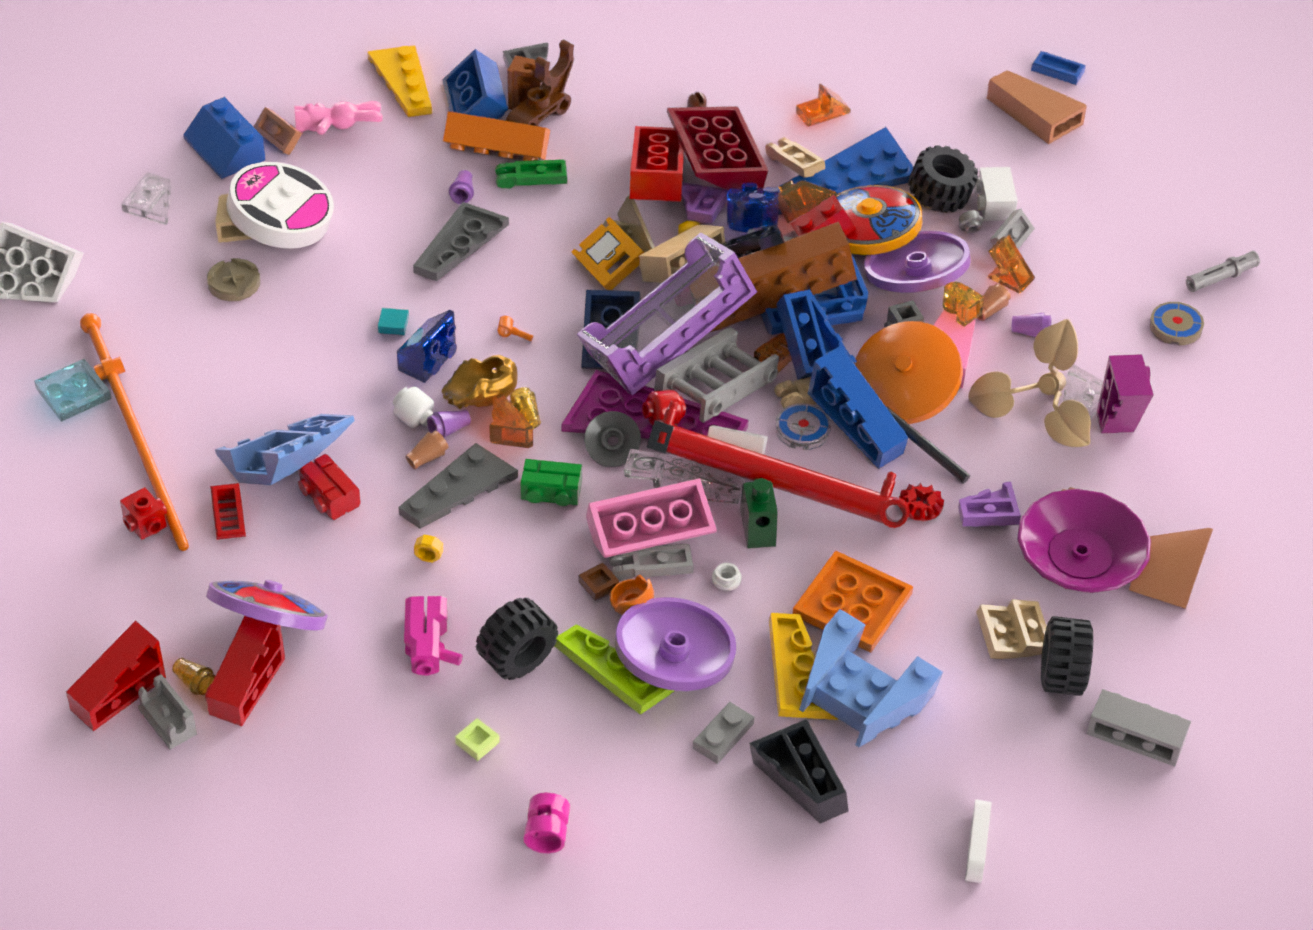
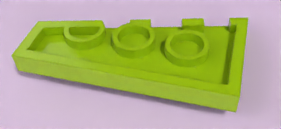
(603, 664)

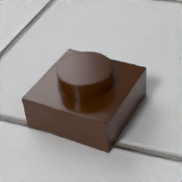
(598, 581)

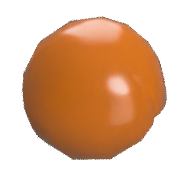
(630, 593)

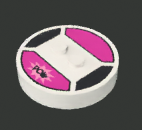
(279, 205)

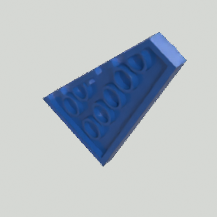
(866, 163)

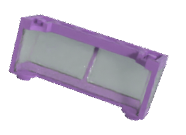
(671, 315)

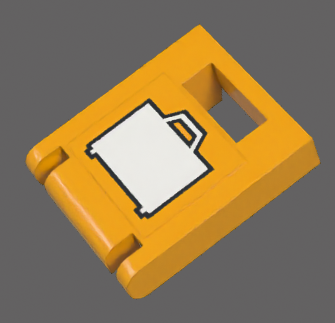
(604, 249)

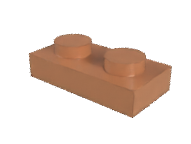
(277, 130)

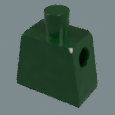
(756, 502)

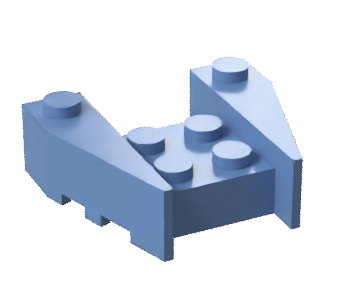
(859, 691)

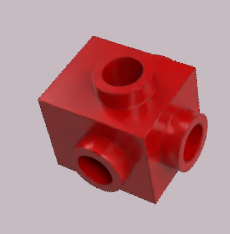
(143, 513)

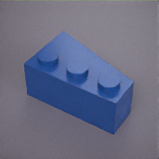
(807, 331)

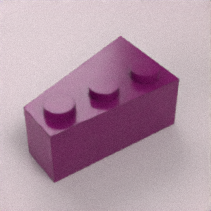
(1124, 394)

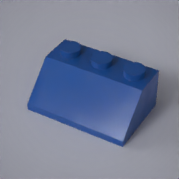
(475, 87)
(224, 138)

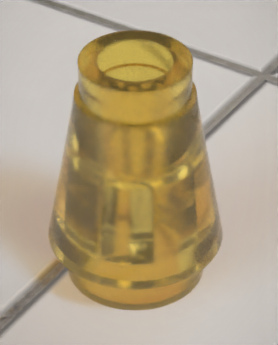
(525, 402)
(193, 675)

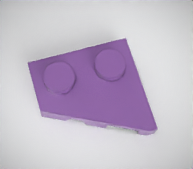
(702, 202)
(990, 508)

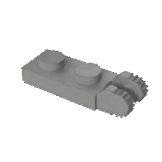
(653, 562)

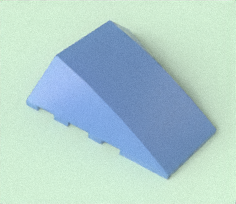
(282, 451)

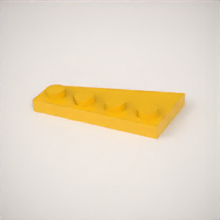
(404, 77)

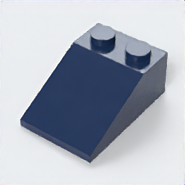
(605, 308)

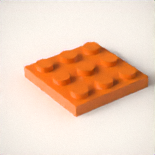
(857, 590)

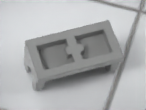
(167, 713)

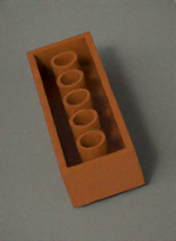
(799, 264)

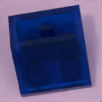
(428, 347)

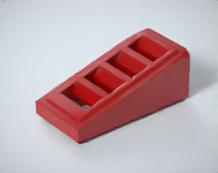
(227, 492)

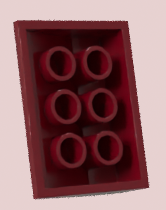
(719, 145)

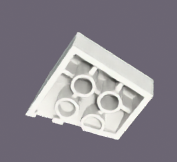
(34, 265)

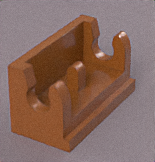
(520, 80)

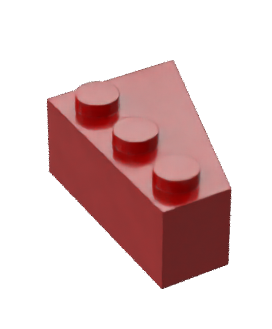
(245, 670)
(117, 677)

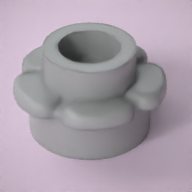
(970, 221)

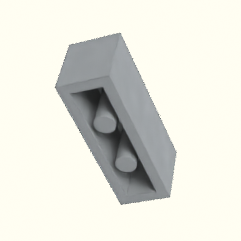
(1138, 727)

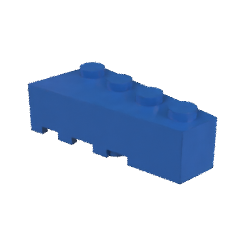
(856, 408)

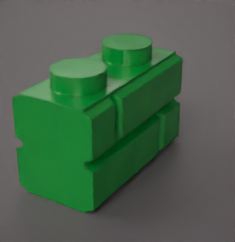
(551, 482)

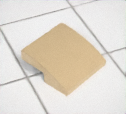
(1013, 629)

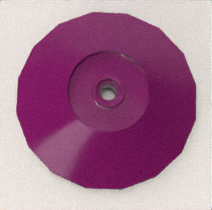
(1084, 540)

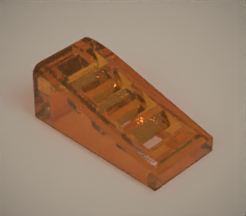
(770, 347)

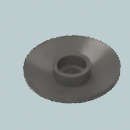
(611, 425)

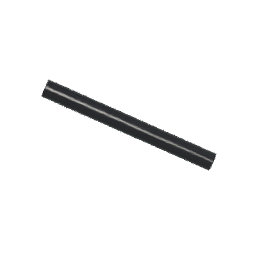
(931, 449)

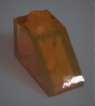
(801, 198)

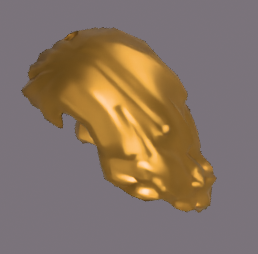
(477, 384)

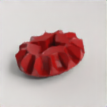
(919, 510)

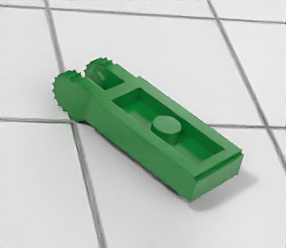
(531, 173)

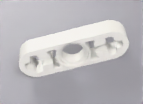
(978, 841)

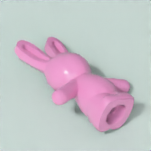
(341, 115)

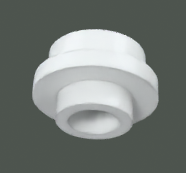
(728, 571)

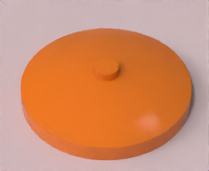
(912, 369)

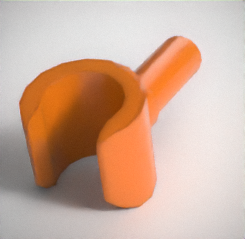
(506, 328)

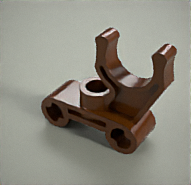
(550, 96)

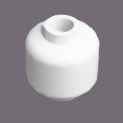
(413, 407)

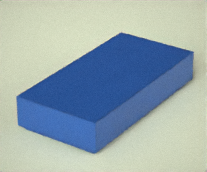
(1058, 67)

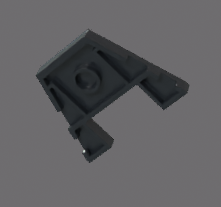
(755, 241)

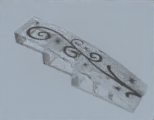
(670, 470)

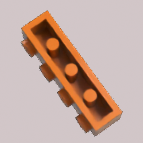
(496, 135)

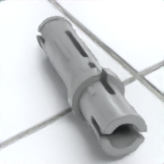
(1231, 267)

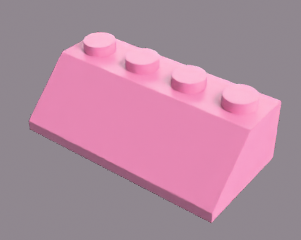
(650, 518)

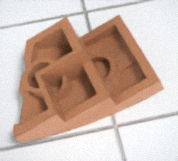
(1173, 566)

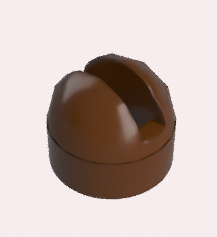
(697, 100)

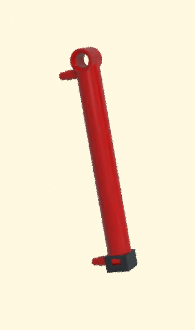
(751, 465)

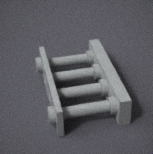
(711, 354)

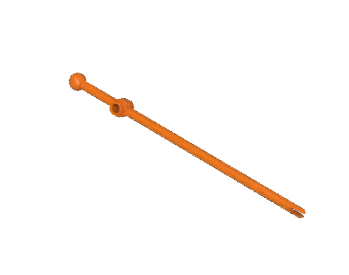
(109, 370)

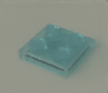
(72, 390)

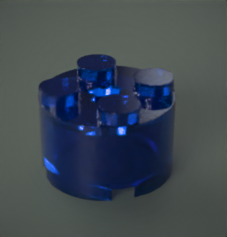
(752, 207)

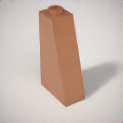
(1036, 106)

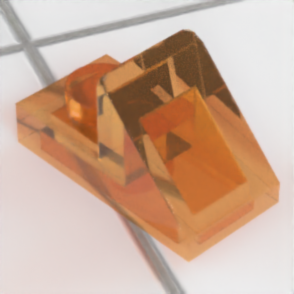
(824, 108)
(1011, 267)
(509, 425)

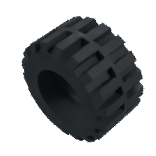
(943, 178)
(516, 638)
(1067, 656)

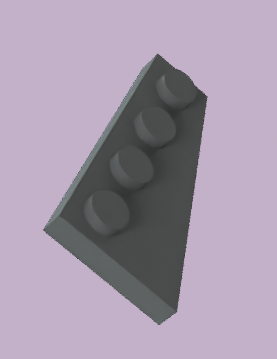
(458, 239)

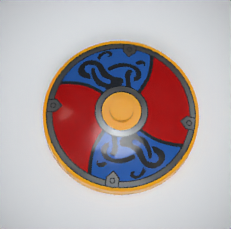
(882, 218)

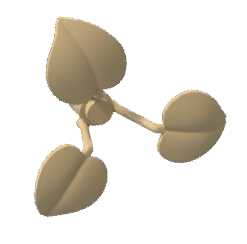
(1070, 420)

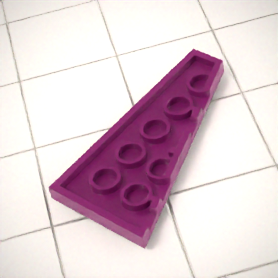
(606, 395)

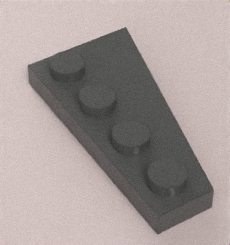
(457, 484)

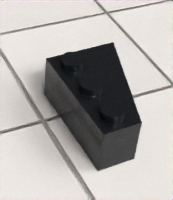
(802, 770)

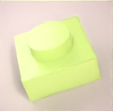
(477, 739)

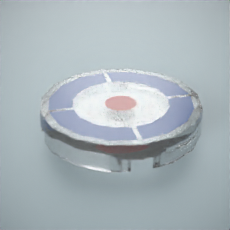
(803, 426)

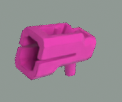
(426, 647)

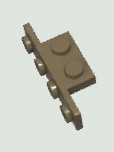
(633, 225)

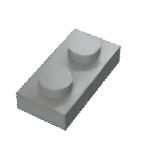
(1016, 226)
(723, 732)

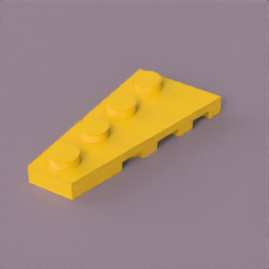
(792, 666)

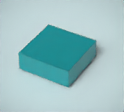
(393, 321)

